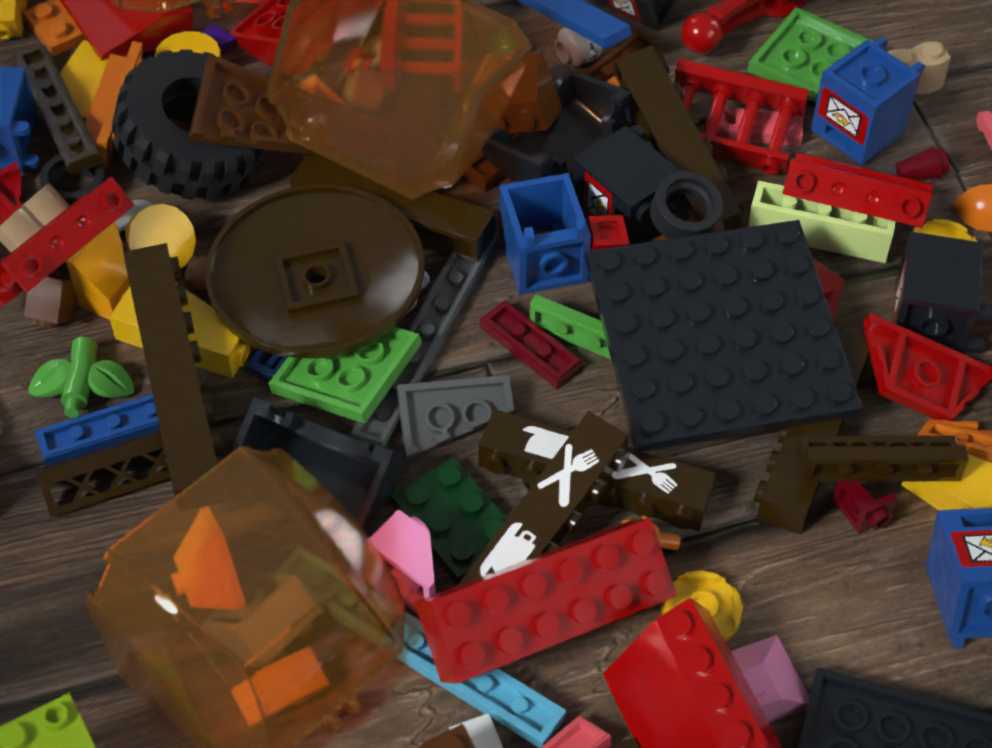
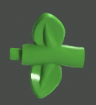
(80, 377)

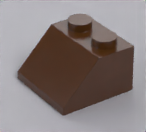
(534, 99)

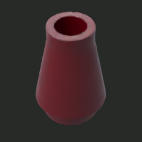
(924, 165)

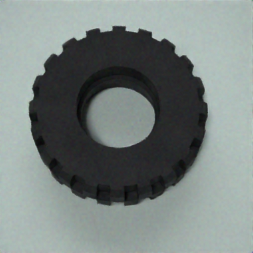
(160, 148)

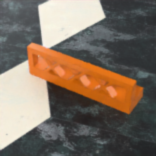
(104, 103)

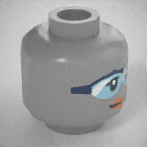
(575, 49)

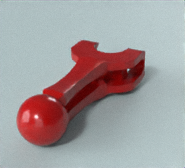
(705, 30)

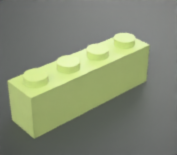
(824, 225)

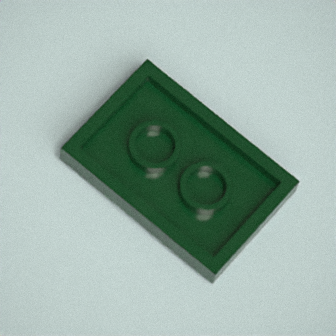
(455, 512)

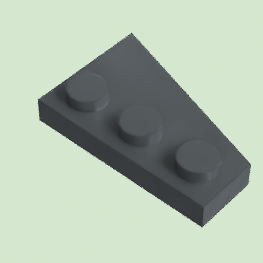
(449, 410)

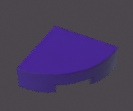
(224, 40)

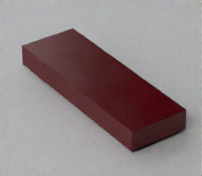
(531, 344)

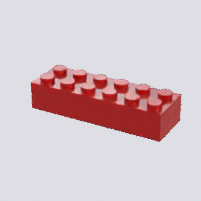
(544, 600)

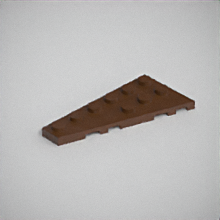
(236, 110)

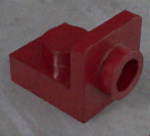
(859, 507)

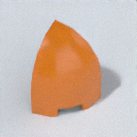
(975, 207)

